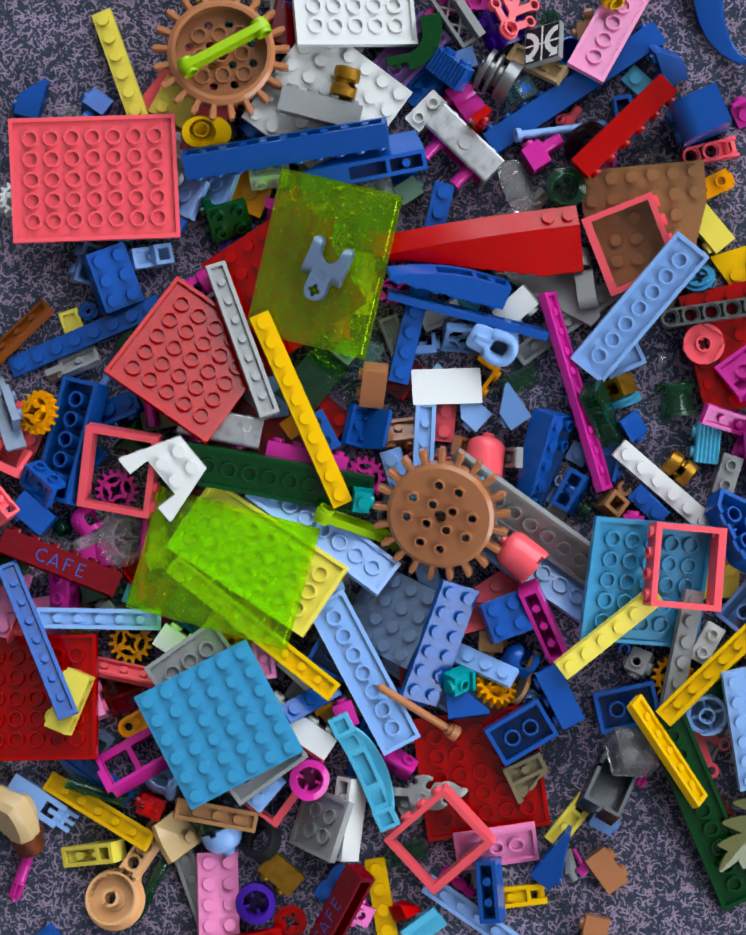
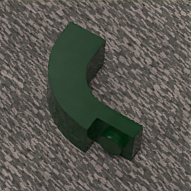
(429, 41)

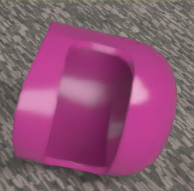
(79, 524)

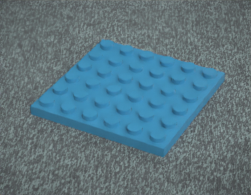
(617, 569)
(218, 724)

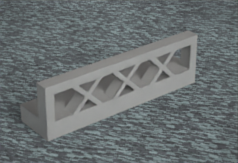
(465, 16)

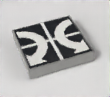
(544, 44)

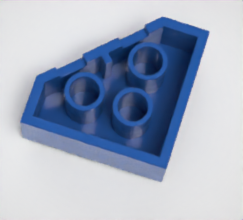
(729, 511)

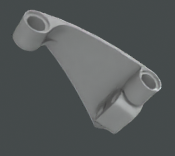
(574, 291)

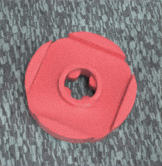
(701, 332)

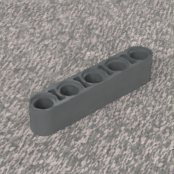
(700, 315)

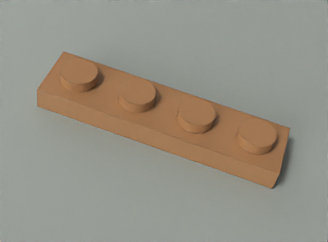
(217, 815)

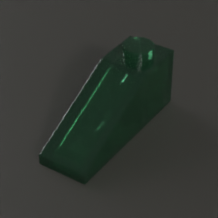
(600, 412)

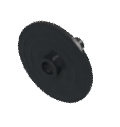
(580, 137)

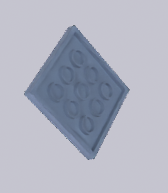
(395, 617)

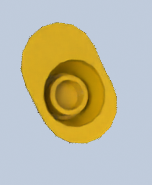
(202, 132)

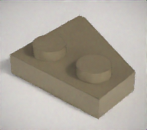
(524, 774)

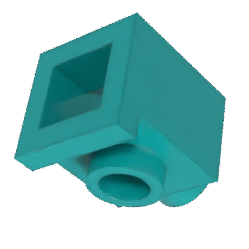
(362, 499)
(459, 680)

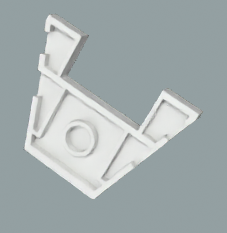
(176, 466)

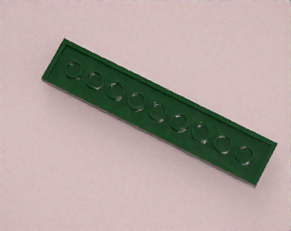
(270, 476)
(706, 820)

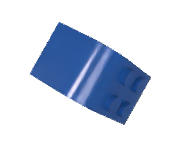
(698, 116)

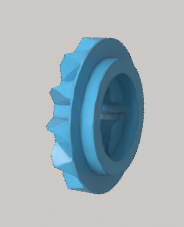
(708, 278)

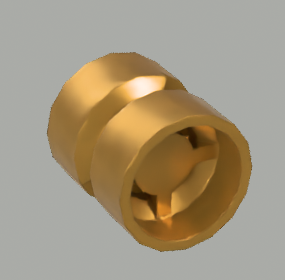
(345, 81)
(675, 460)

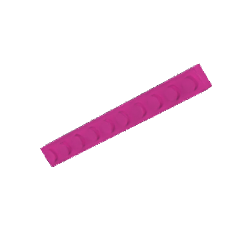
(573, 384)

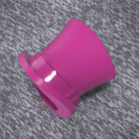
(309, 779)

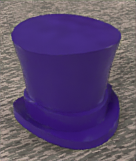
(255, 902)

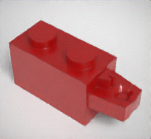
(151, 805)

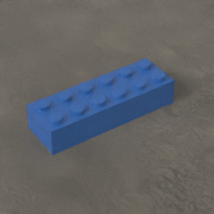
(78, 405)

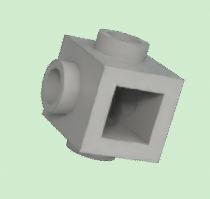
(640, 657)

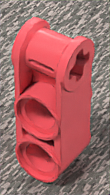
(723, 150)

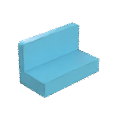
(426, 923)

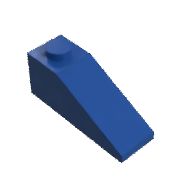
(550, 866)

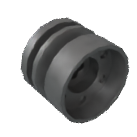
(497, 75)

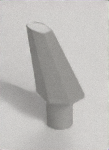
(570, 866)

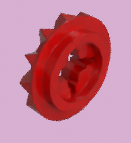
(299, 918)

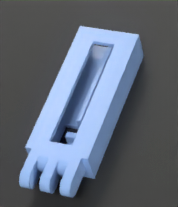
(40, 797)

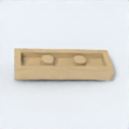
(550, 72)

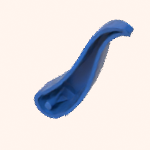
(712, 24)

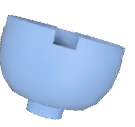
(707, 715)
(222, 840)

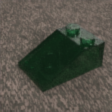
(318, 376)

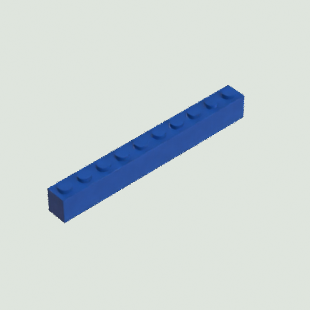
(569, 92)
(286, 148)

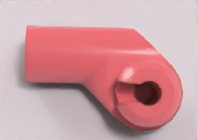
(569, 118)

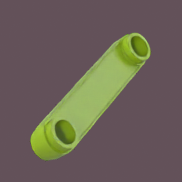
(190, 65)
(327, 515)

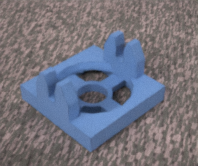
(447, 341)

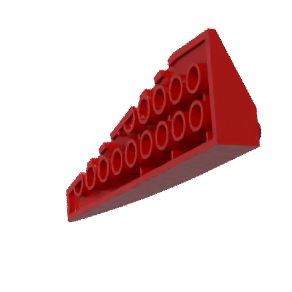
(521, 242)

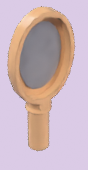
(524, 685)

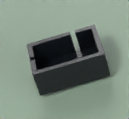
(605, 793)

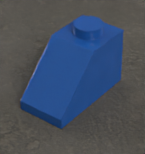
(31, 100)
(633, 427)
(464, 707)

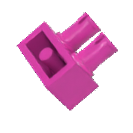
(536, 153)

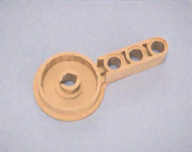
(126, 885)

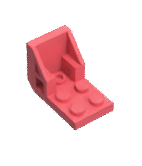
(14, 461)

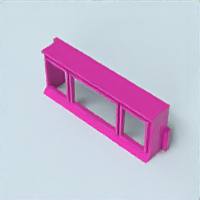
(137, 777)

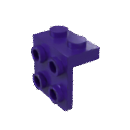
(492, 37)

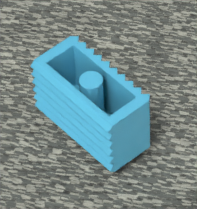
(705, 445)

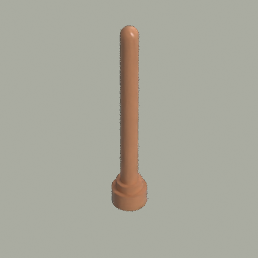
(451, 730)

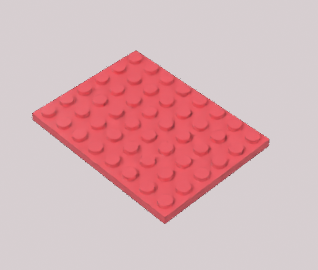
(93, 178)

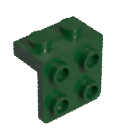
(225, 219)

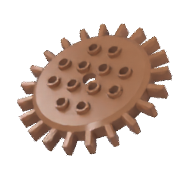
(190, 30)
(474, 501)

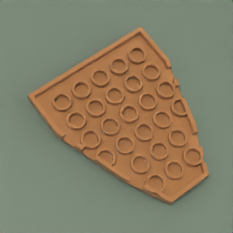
(632, 235)

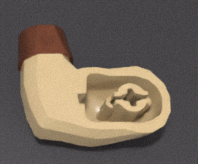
(21, 822)

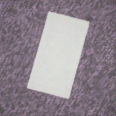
(446, 386)

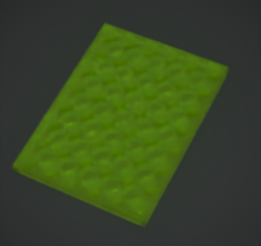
(347, 219)
(224, 569)

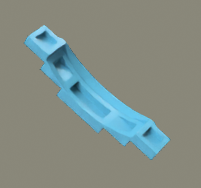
(369, 769)

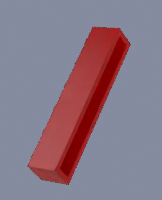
(623, 127)

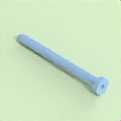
(519, 135)

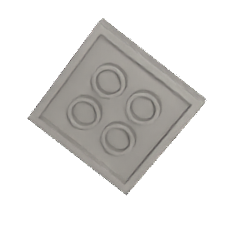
(321, 826)

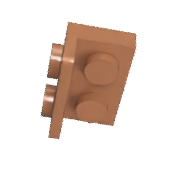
(401, 434)

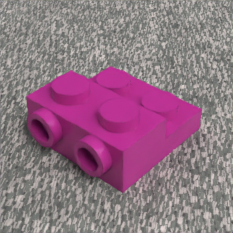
(733, 373)

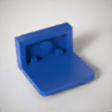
(366, 427)

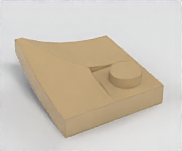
(174, 837)

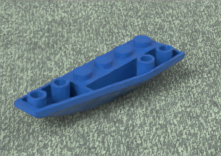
(402, 157)
(454, 282)
(543, 451)

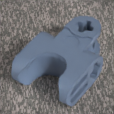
(323, 273)

